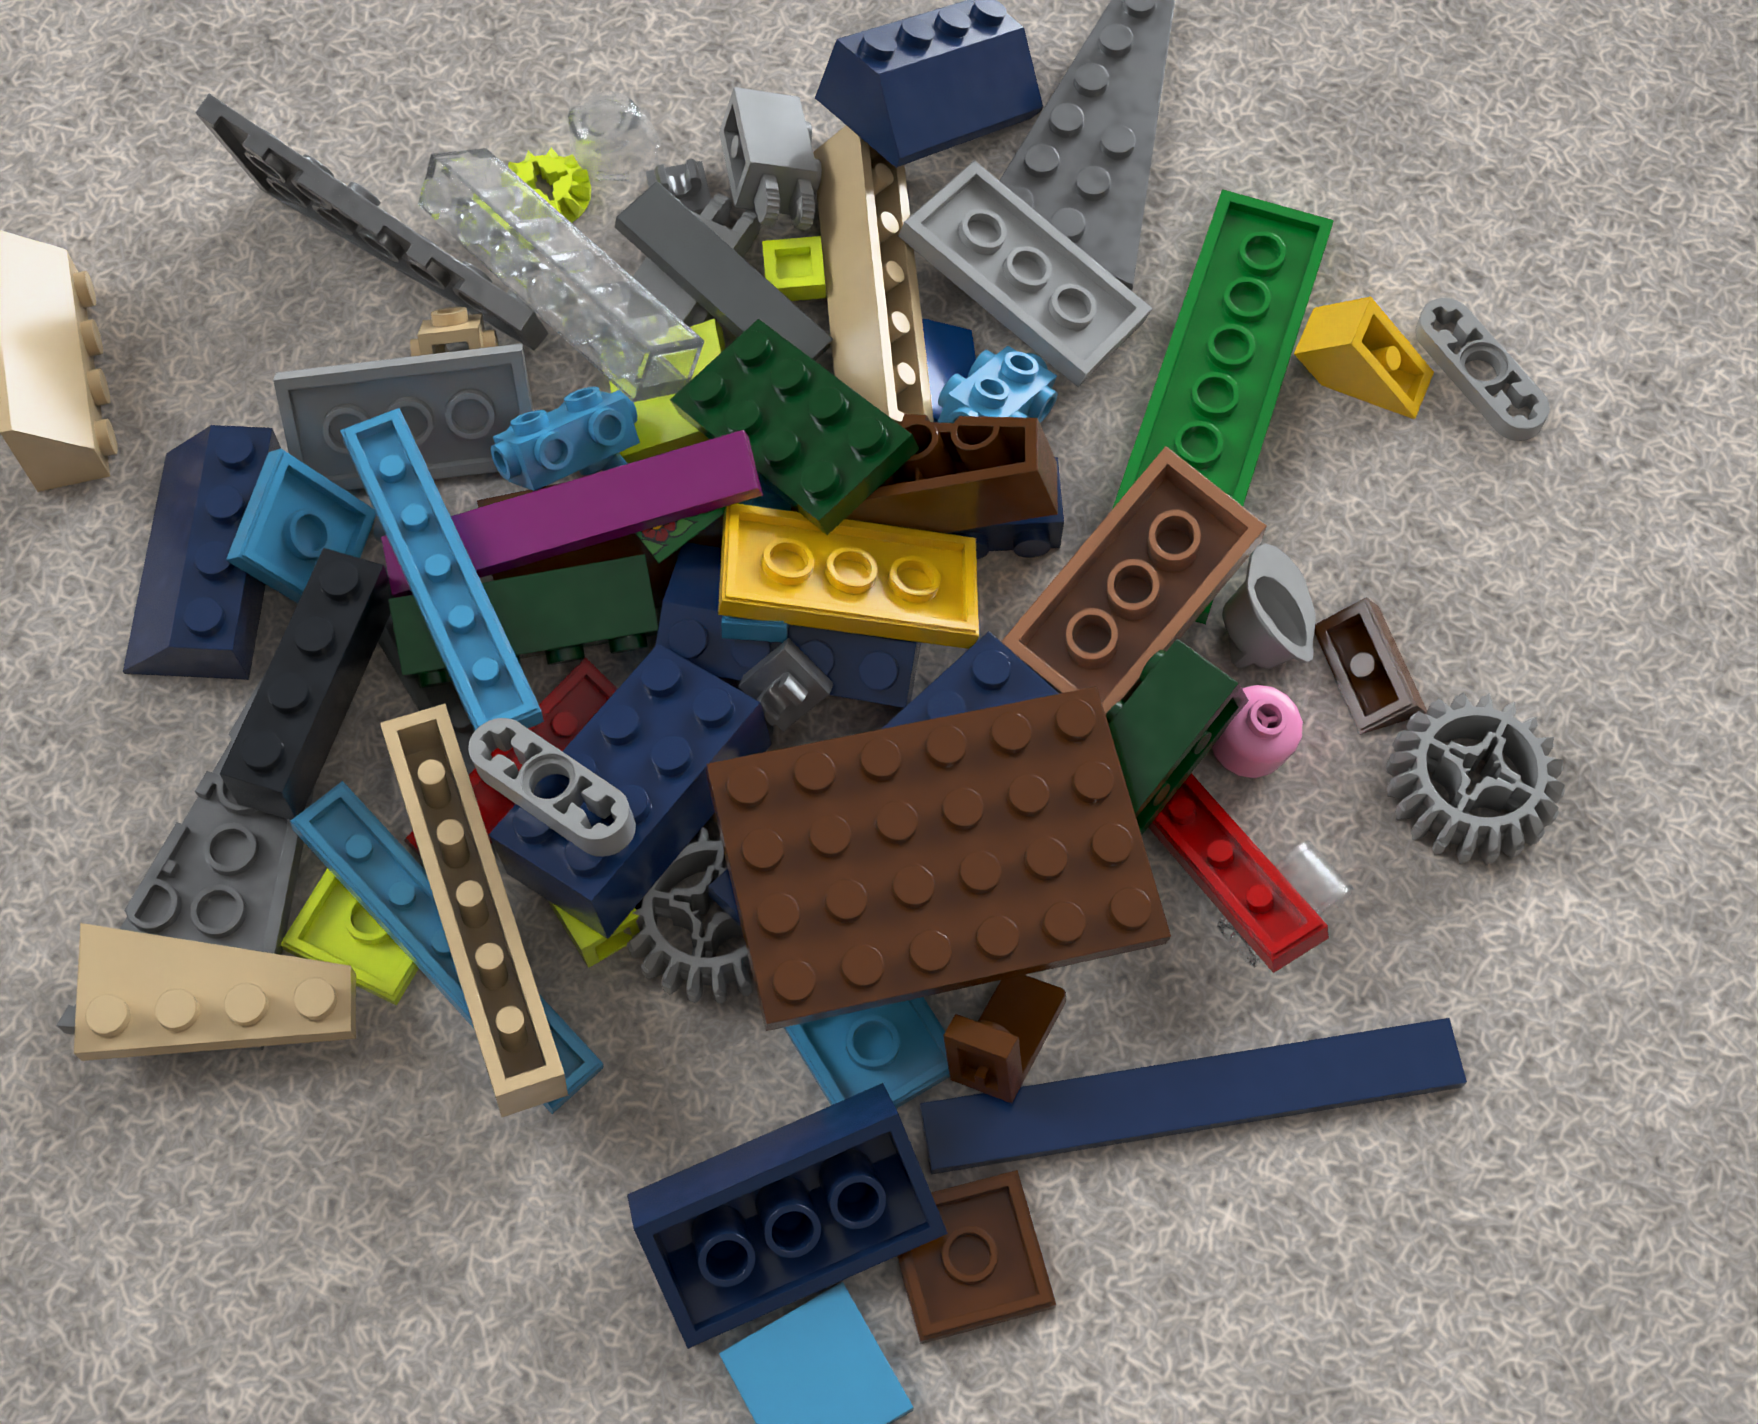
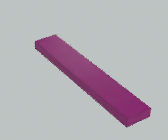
(601, 506)

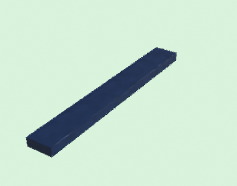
(1192, 1095)

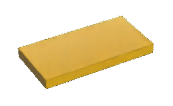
(852, 579)

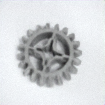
(1529, 801)
(684, 909)

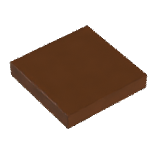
(984, 1266)

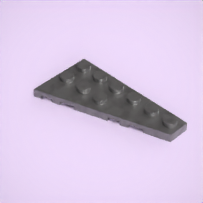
(1096, 136)
(357, 218)
(219, 875)

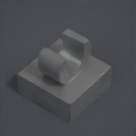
(684, 182)
(786, 685)

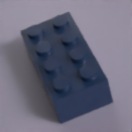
(655, 750)

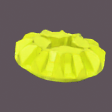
(569, 181)

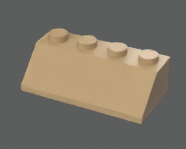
(48, 367)

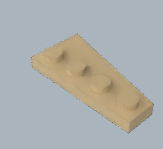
(193, 996)

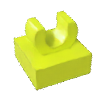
(795, 267)

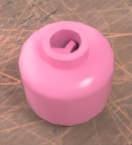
(1260, 734)

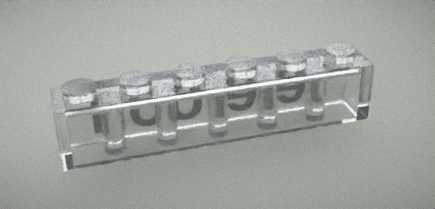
(560, 274)

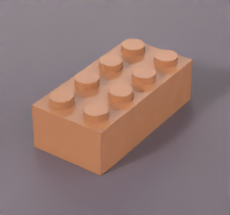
(1136, 582)

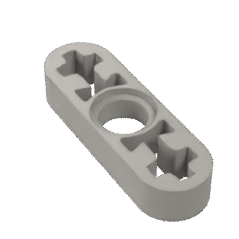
(1485, 348)
(564, 811)

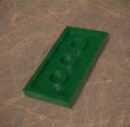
(806, 428)

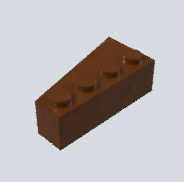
(967, 476)

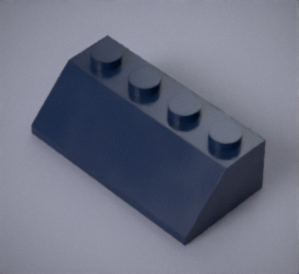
(932, 80)
(193, 605)
(857, 664)
(785, 1215)

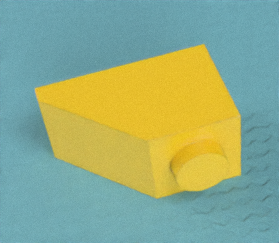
(1364, 356)

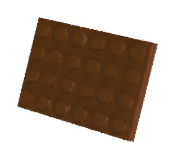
(934, 857)

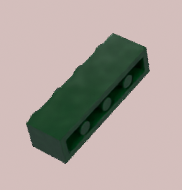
(545, 615)
(1170, 725)

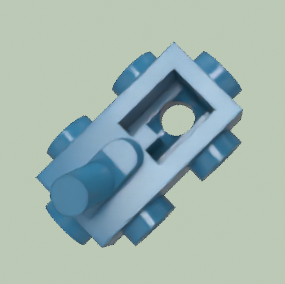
(1000, 387)
(575, 437)

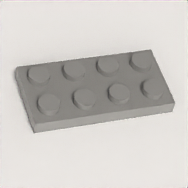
(1025, 272)
(447, 399)

